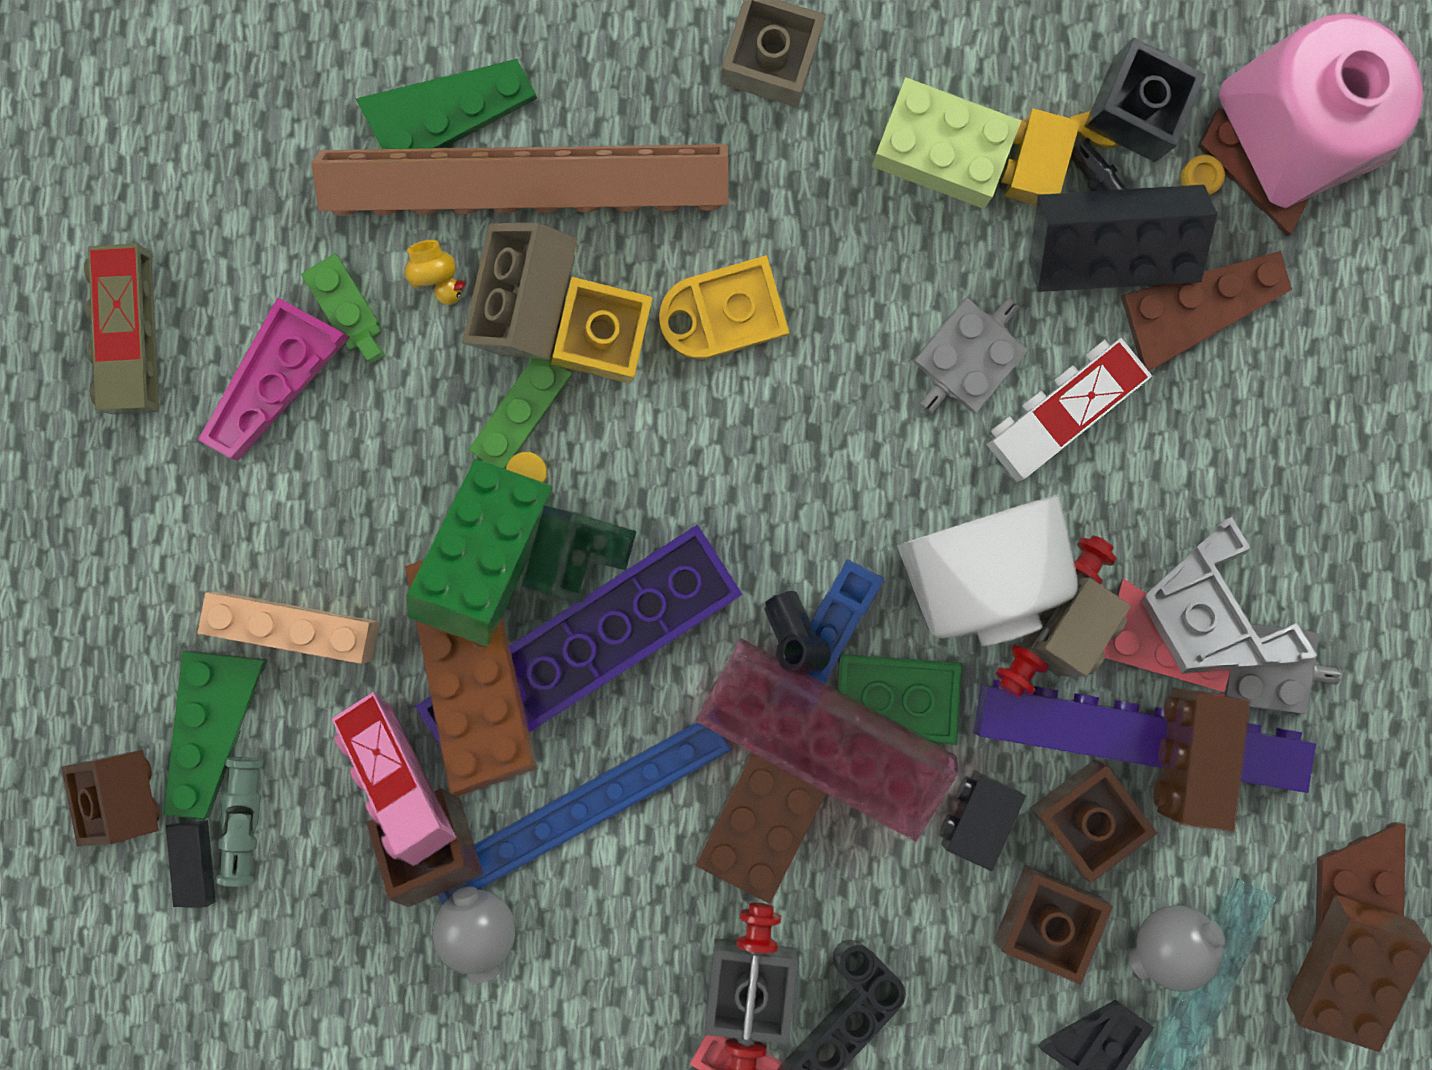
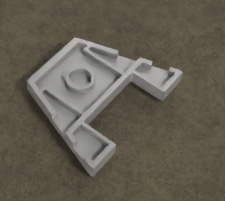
(1204, 621)

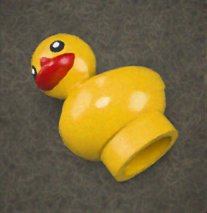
(432, 266)

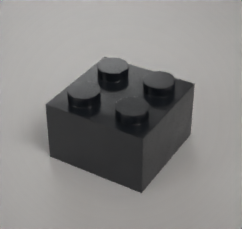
(1145, 100)

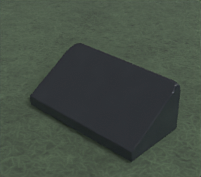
(190, 864)

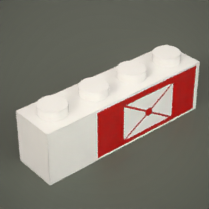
(1069, 409)

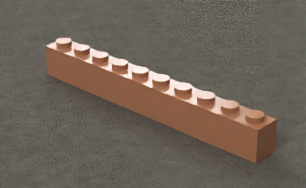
(521, 178)

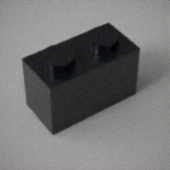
(981, 819)

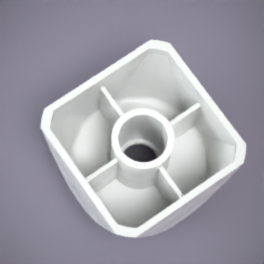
(993, 572)

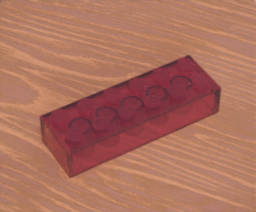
(828, 740)

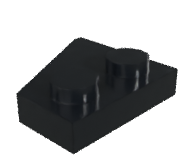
(1100, 1040)

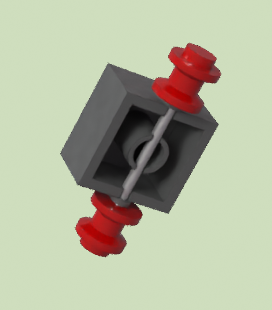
(751, 989)

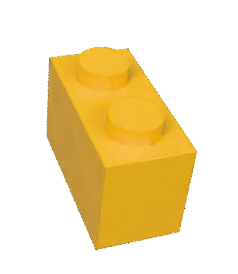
(1040, 157)

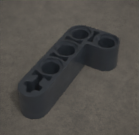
(859, 999)

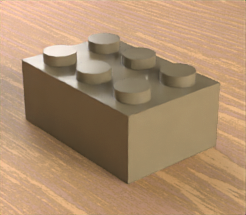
(520, 290)

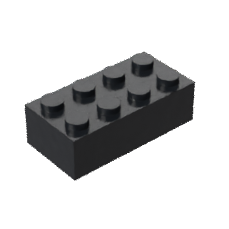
(1121, 238)

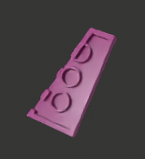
(271, 375)

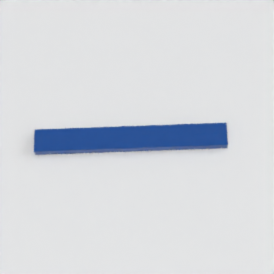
(594, 802)

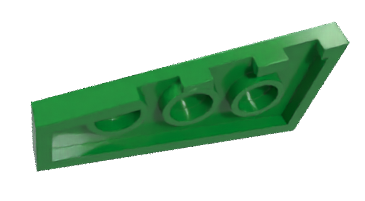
(446, 107)
(207, 721)

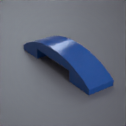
(843, 608)

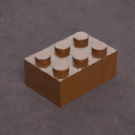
(1202, 758)
(759, 828)
(1358, 973)

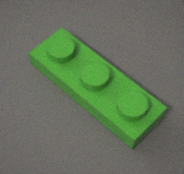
(520, 412)

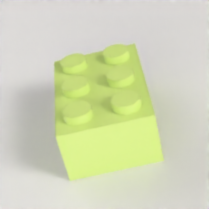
(946, 143)

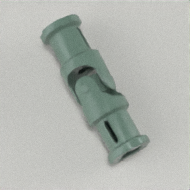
(239, 823)

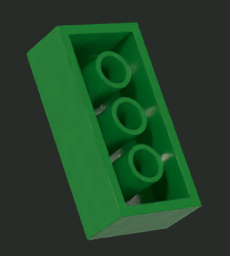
(478, 553)

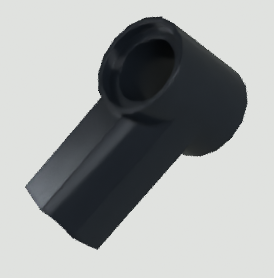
(797, 643)

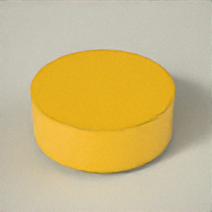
(1203, 171)
(528, 465)

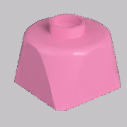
(1324, 105)

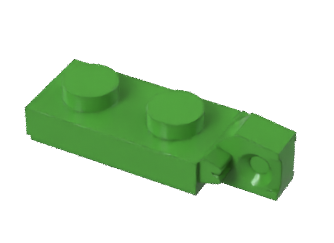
(345, 306)

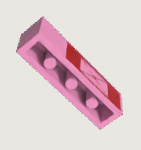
(392, 780)

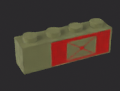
(122, 329)

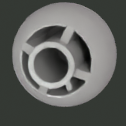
(474, 933)
(1178, 949)

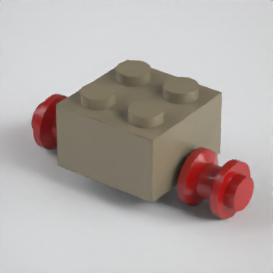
(1071, 632)

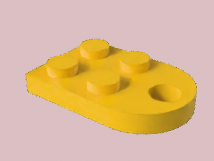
(727, 308)

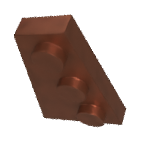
(1223, 144)

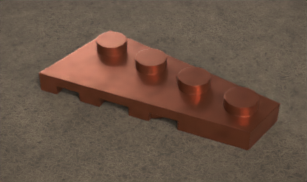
(1179, 316)

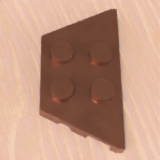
(1365, 872)

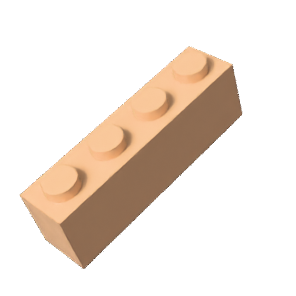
(288, 627)

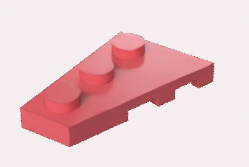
(1144, 648)

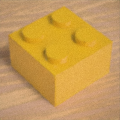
(601, 330)

